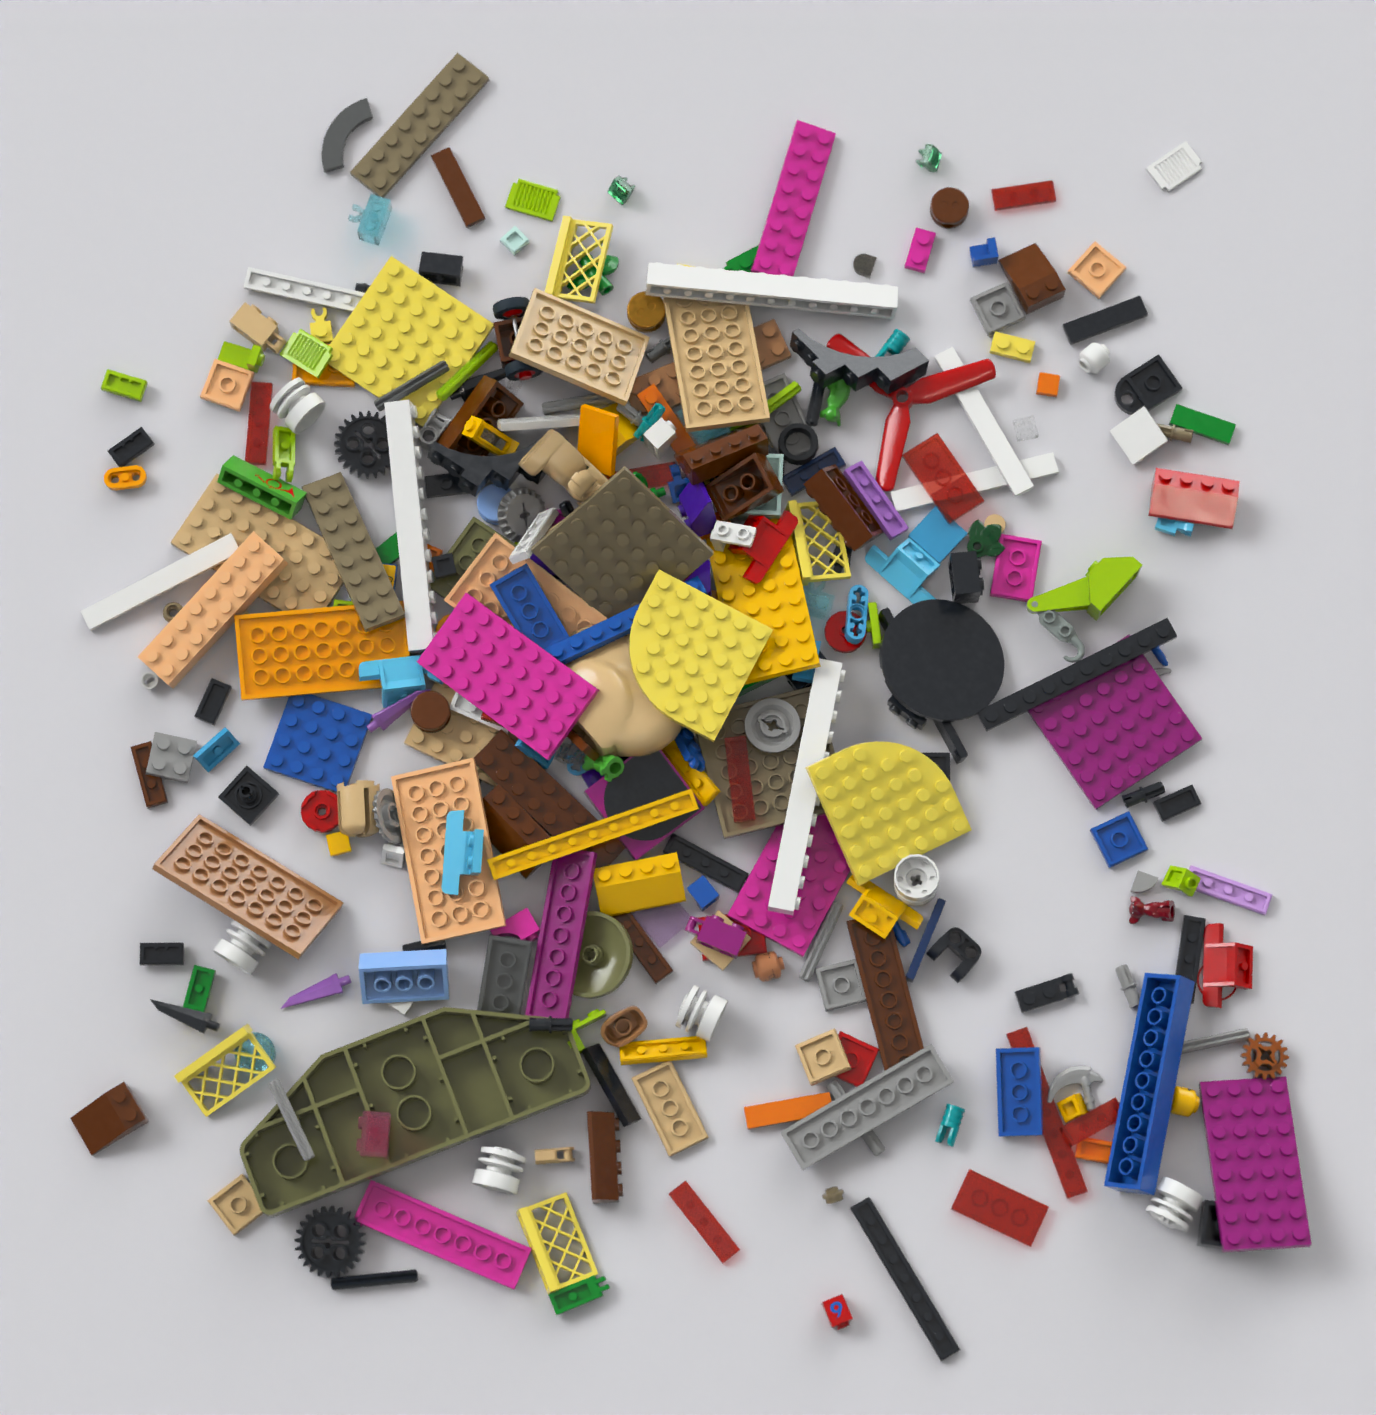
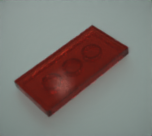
(943, 478)
(999, 1208)

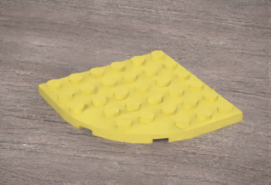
(692, 653)
(886, 805)

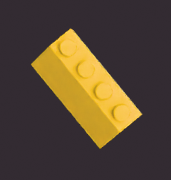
(639, 884)

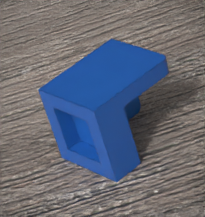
(984, 254)
(703, 893)

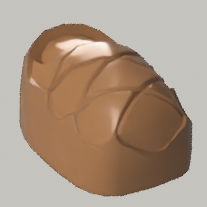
(623, 1026)

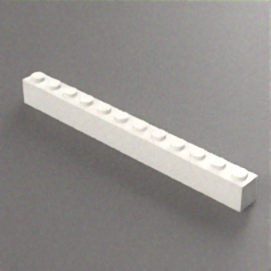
(771, 290)
(410, 524)
(803, 795)

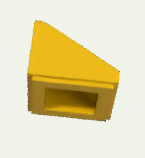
(1072, 1107)

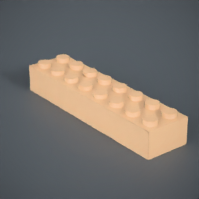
(213, 610)

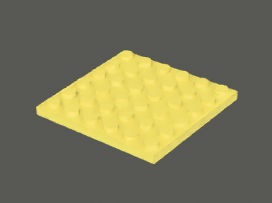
(402, 331)

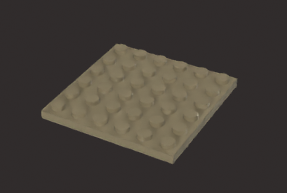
(618, 544)
(769, 772)

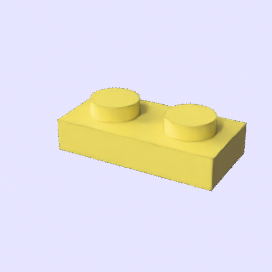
(1012, 347)

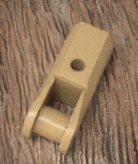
(548, 1156)

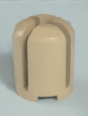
(356, 807)

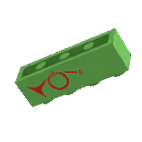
(261, 487)

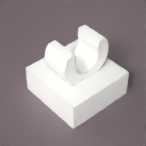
(393, 855)

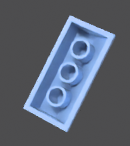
(404, 976)

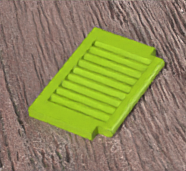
(533, 199)
(307, 352)

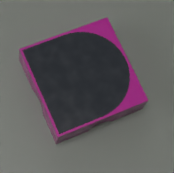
(640, 783)

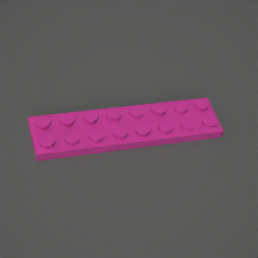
(793, 200)
(442, 1234)

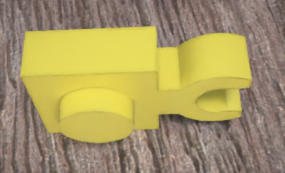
(321, 329)

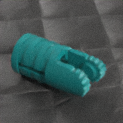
(894, 344)
(951, 1120)

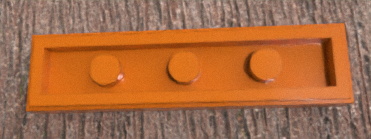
(784, 1110)

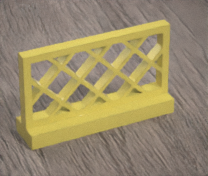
(562, 261)
(801, 548)
(215, 1054)
(539, 1250)

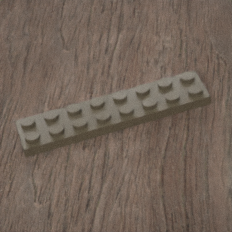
(419, 126)
(353, 552)

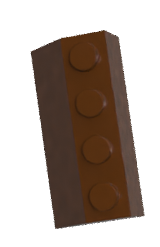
(488, 402)
(721, 453)
(843, 507)
(510, 824)
(603, 1157)

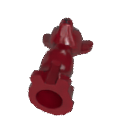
(1163, 910)

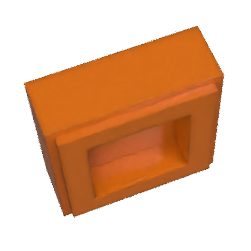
(1048, 384)

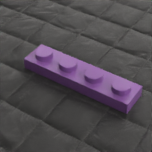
(875, 500)

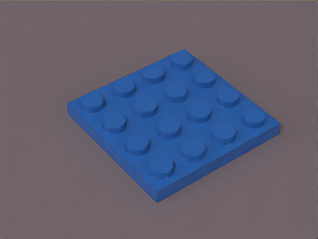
(318, 741)

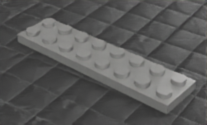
(867, 1107)

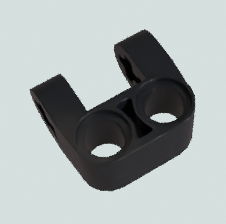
(958, 949)

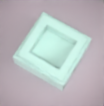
(514, 240)

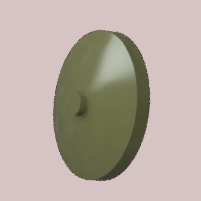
(603, 957)

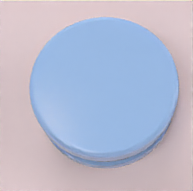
(489, 501)

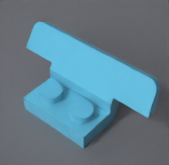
(905, 569)
(397, 677)
(461, 852)

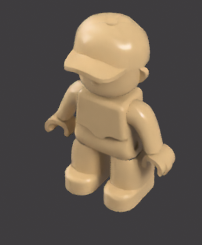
(564, 465)

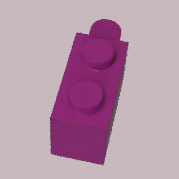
(718, 935)

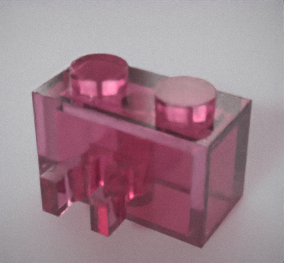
(374, 1135)

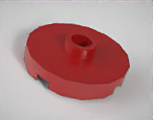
(834, 634)
(310, 811)

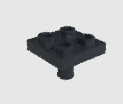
(248, 795)

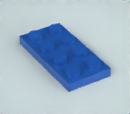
(529, 607)
(1019, 1091)

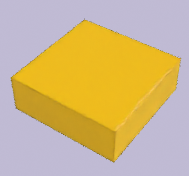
(338, 844)

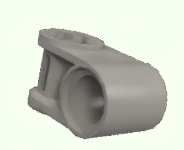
(435, 426)

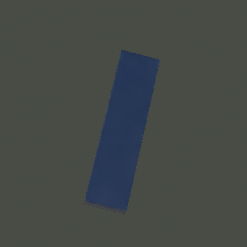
(925, 940)

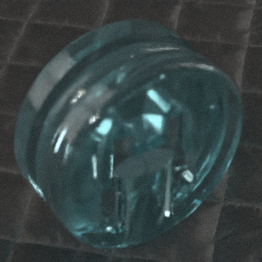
(248, 1047)

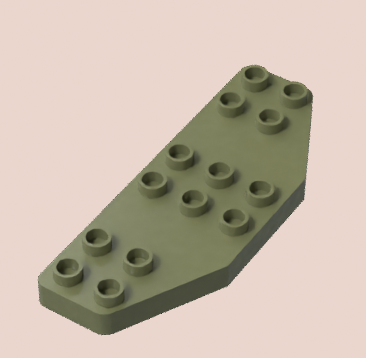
(437, 1076)

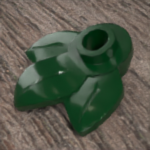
(986, 537)

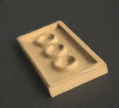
(670, 1108)

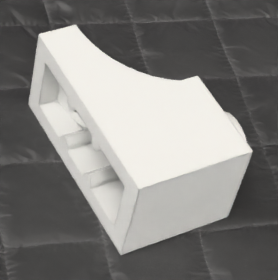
(659, 437)

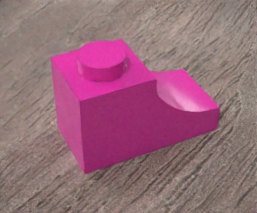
(519, 926)

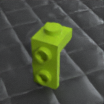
(242, 357)
(593, 1016)

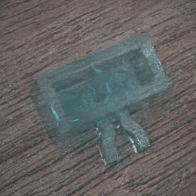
(373, 219)
(819, 602)

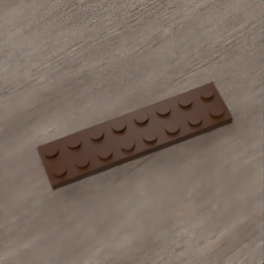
(540, 793)
(886, 994)

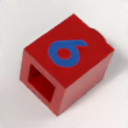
(837, 1312)

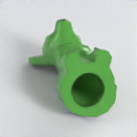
(837, 398)
(606, 765)

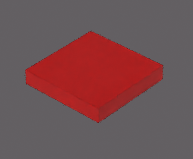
(860, 1057)

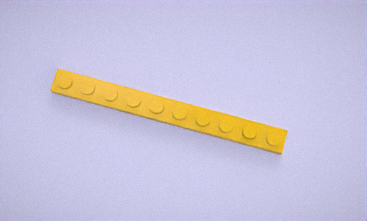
(592, 834)

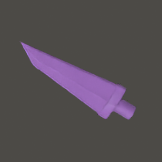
(391, 713)
(324, 988)

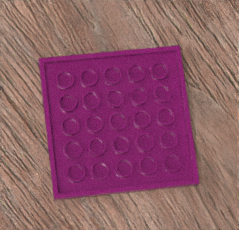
(1115, 729)

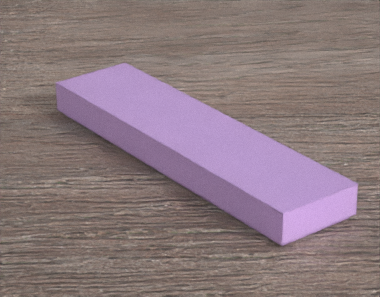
(1232, 891)

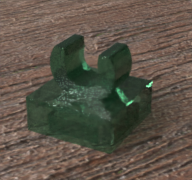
(930, 158)
(620, 189)

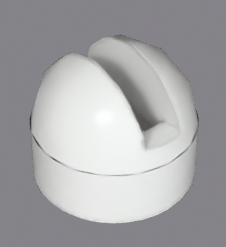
(147, 675)

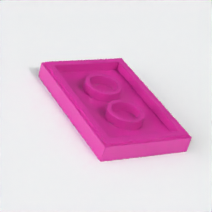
(1016, 568)

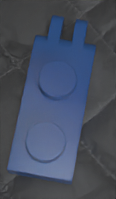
(690, 750)

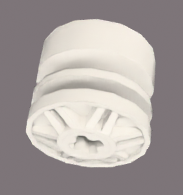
(297, 405)
(908, 871)
(241, 948)
(701, 1013)
(499, 1170)
(1173, 1206)

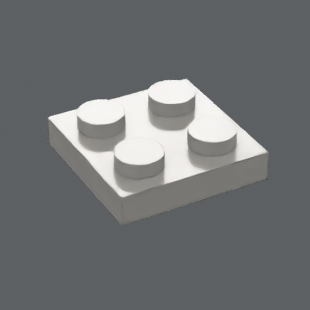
(171, 757)

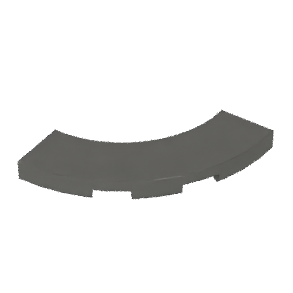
(339, 130)

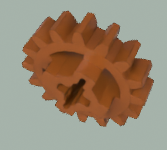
(1258, 1050)

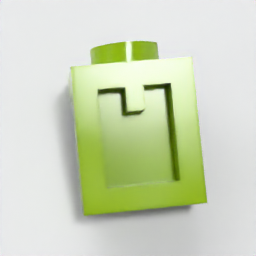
(1181, 880)

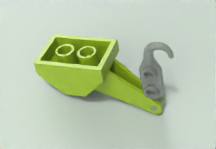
(1092, 593)

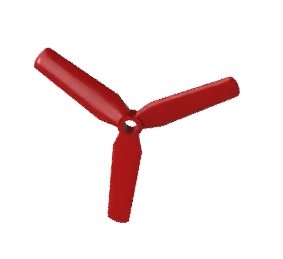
(923, 391)

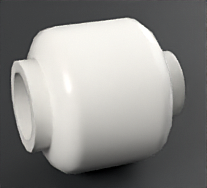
(1094, 358)

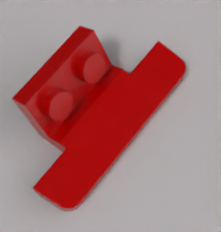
(766, 544)
(1224, 965)

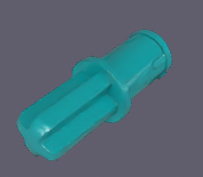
(649, 420)

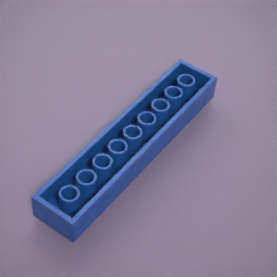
(1149, 1083)

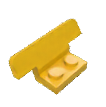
(880, 909)

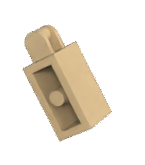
(257, 328)

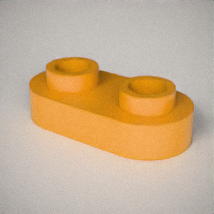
(125, 477)

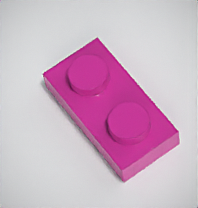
(920, 250)

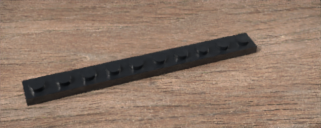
(1077, 674)

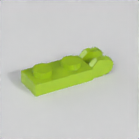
(283, 452)

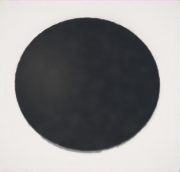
(941, 660)

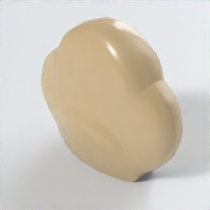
(620, 716)

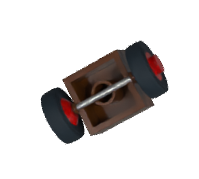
(511, 312)

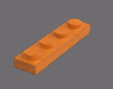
(651, 396)

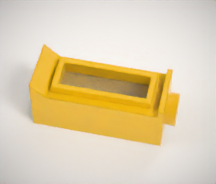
(489, 437)

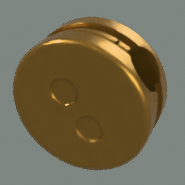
(646, 312)

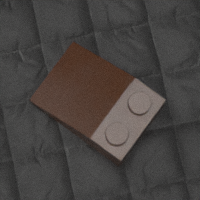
(1032, 278)
(744, 487)
(109, 1118)

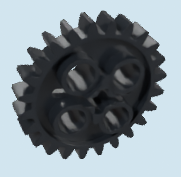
(354, 456)
(330, 1221)

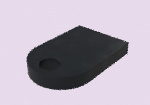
(1147, 386)

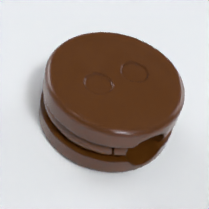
(949, 207)
(430, 712)

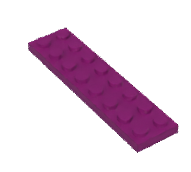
(561, 935)

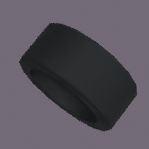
(795, 428)

